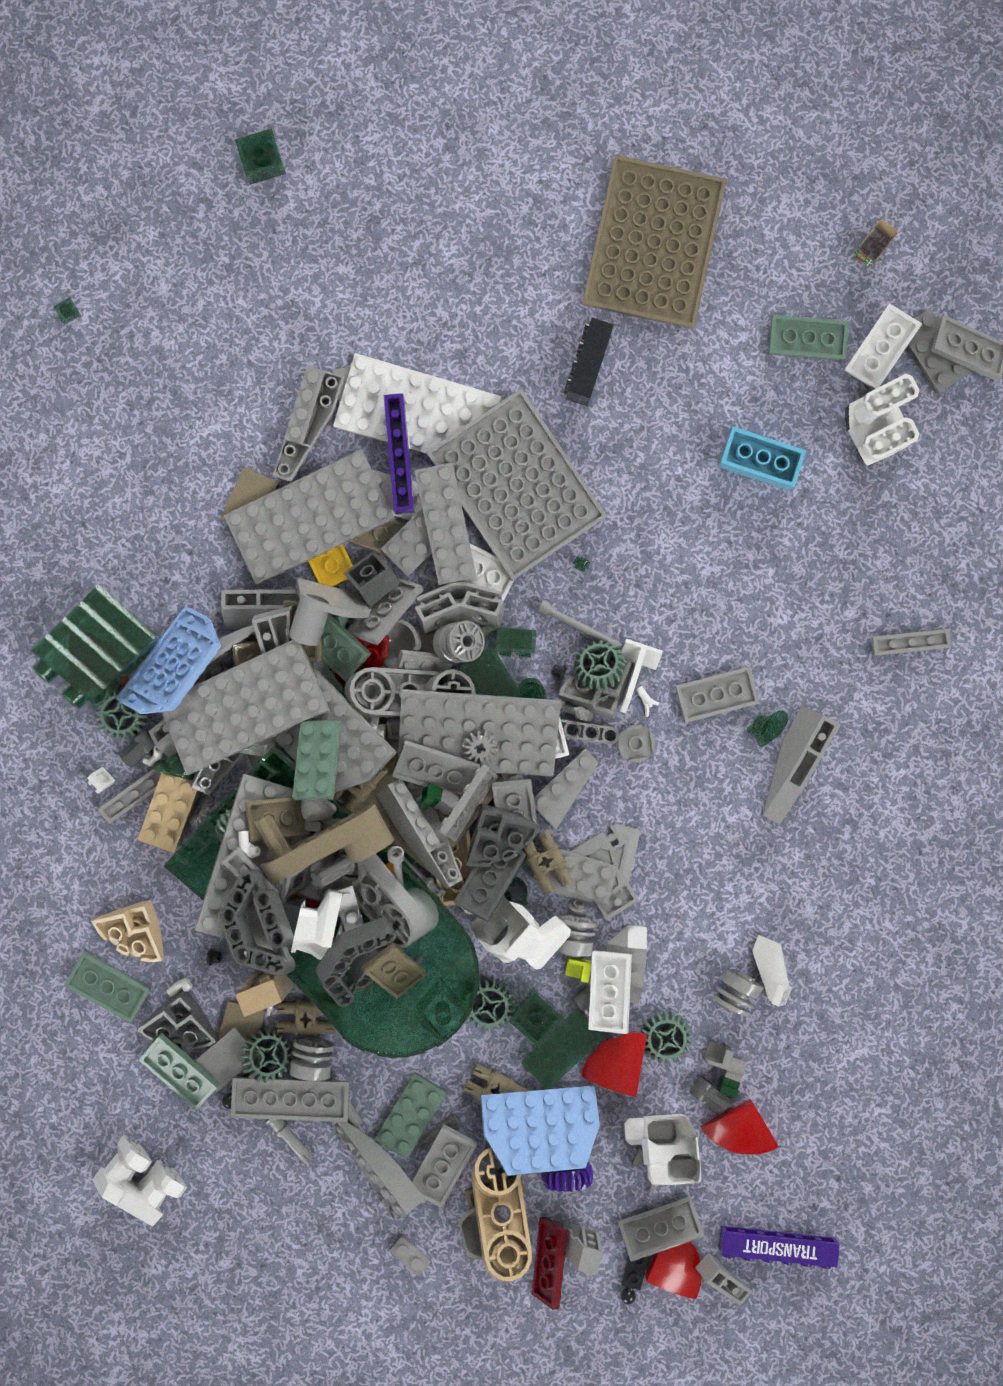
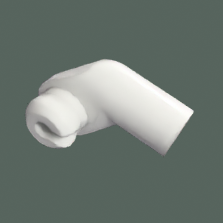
(149, 760)
(247, 847)
(179, 985)

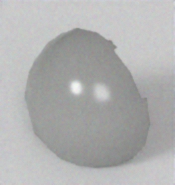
(401, 637)
(470, 1233)

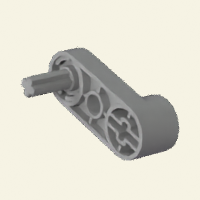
(383, 688)
(382, 895)

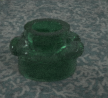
(581, 563)

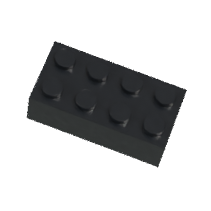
(590, 357)

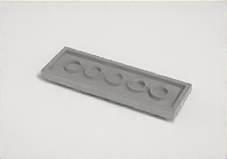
(445, 523)
(290, 1099)

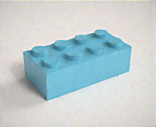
(761, 458)

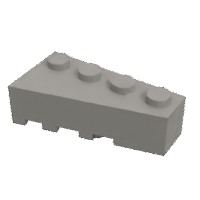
(562, 790)

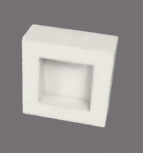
(100, 779)

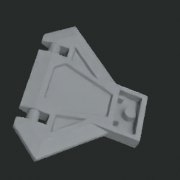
(620, 855)

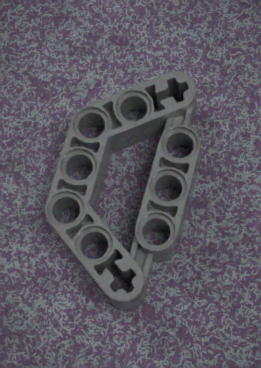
(252, 887)
(361, 941)

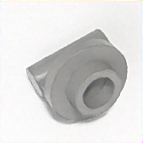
(577, 907)

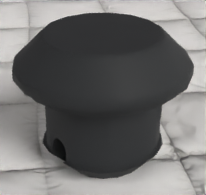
(560, 671)
(213, 957)

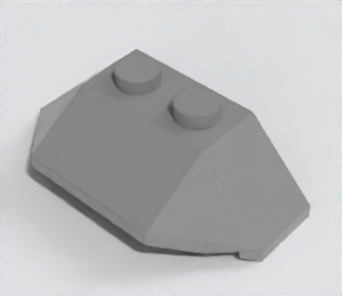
(632, 941)

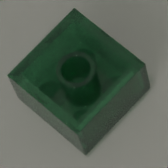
(260, 156)
(515, 642)
(536, 1017)

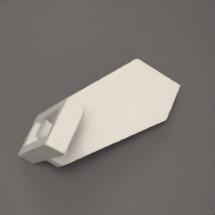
(641, 656)
(772, 970)

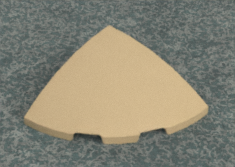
(133, 931)

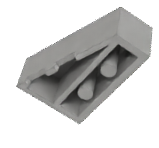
(273, 628)

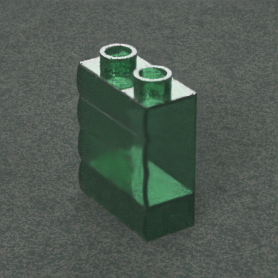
(93, 649)

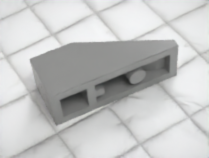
(723, 1279)

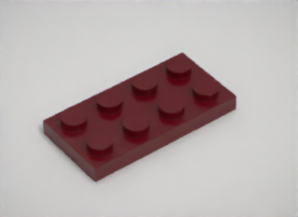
(549, 1262)

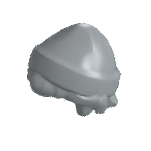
(317, 810)

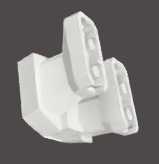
(516, 934)
(662, 1140)
(136, 1198)

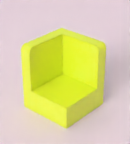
(578, 968)

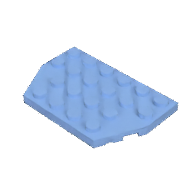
(172, 665)
(541, 1128)

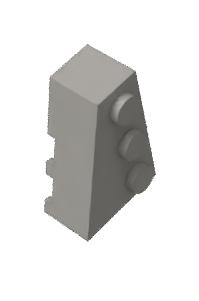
(583, 1248)

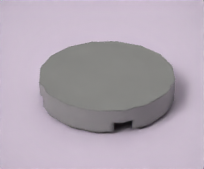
(632, 739)

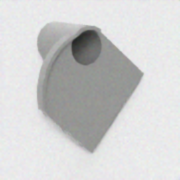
(316, 603)

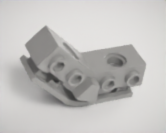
(468, 609)

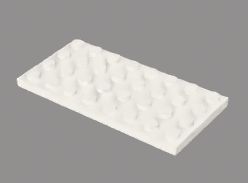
(432, 404)

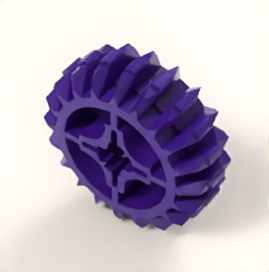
(568, 1179)

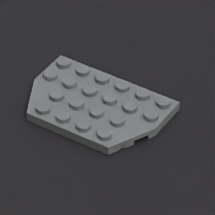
(361, 747)

